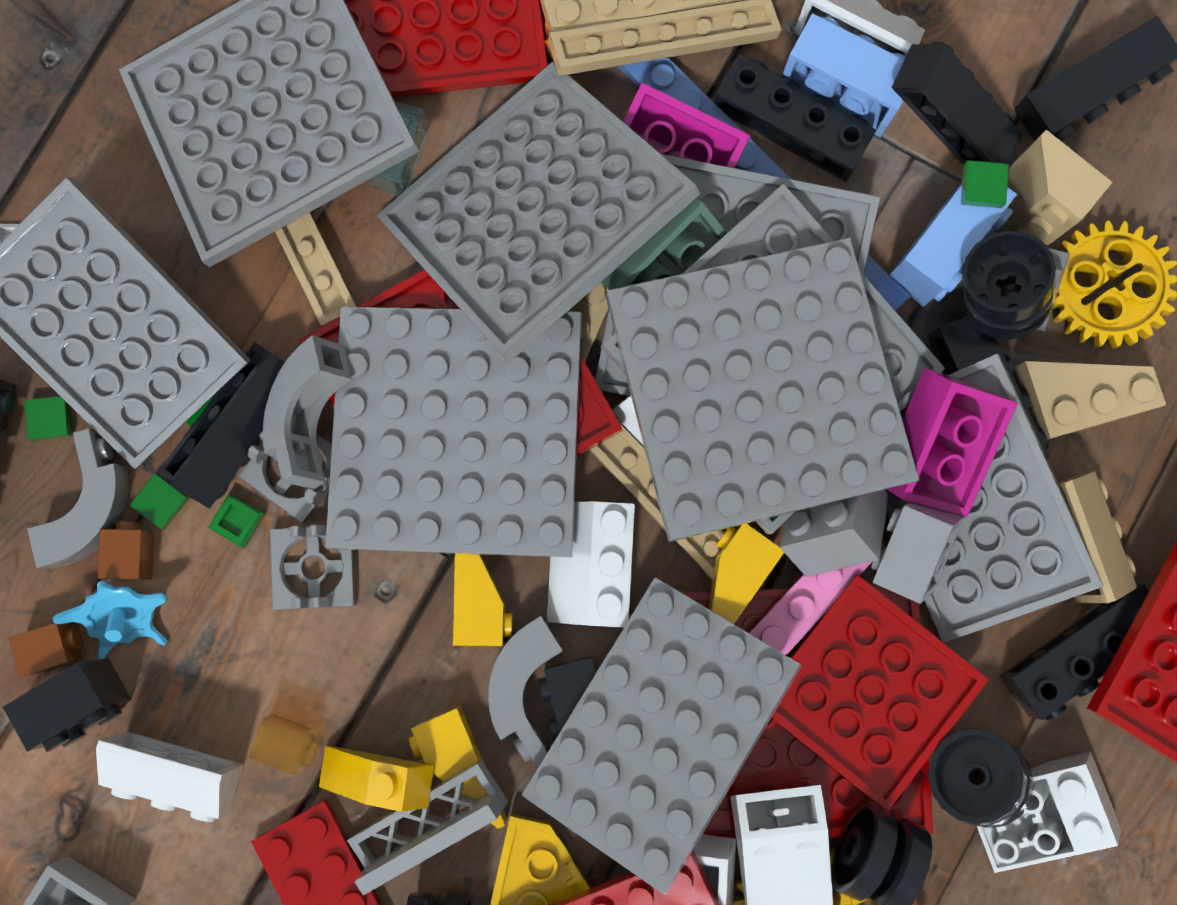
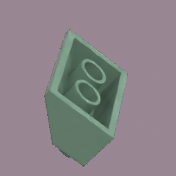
(670, 249)

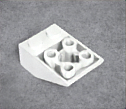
(1064, 819)
(783, 847)

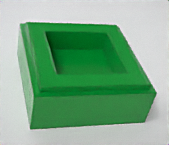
(984, 184)
(48, 418)
(159, 501)
(236, 520)

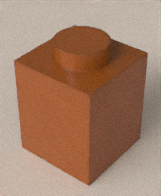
(126, 552)
(46, 648)

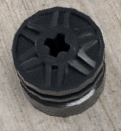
(1004, 264)

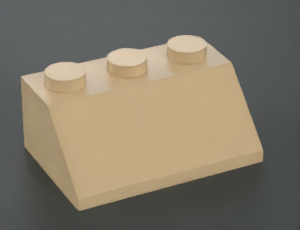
(1052, 189)
(1102, 535)

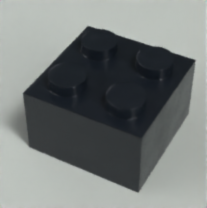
(68, 705)

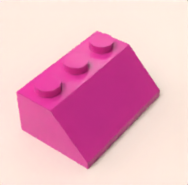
(683, 130)
(952, 440)

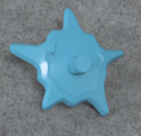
(116, 616)

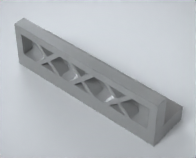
(434, 839)

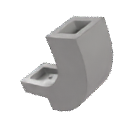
(295, 406)
(98, 507)
(507, 686)

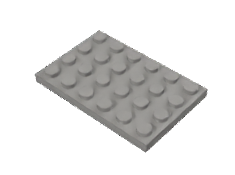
(108, 324)
(1019, 537)
(661, 734)

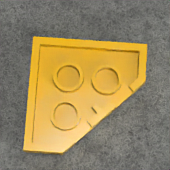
(535, 866)

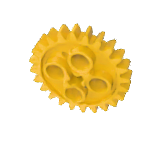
(1131, 313)

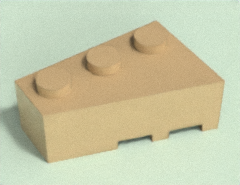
(1086, 395)

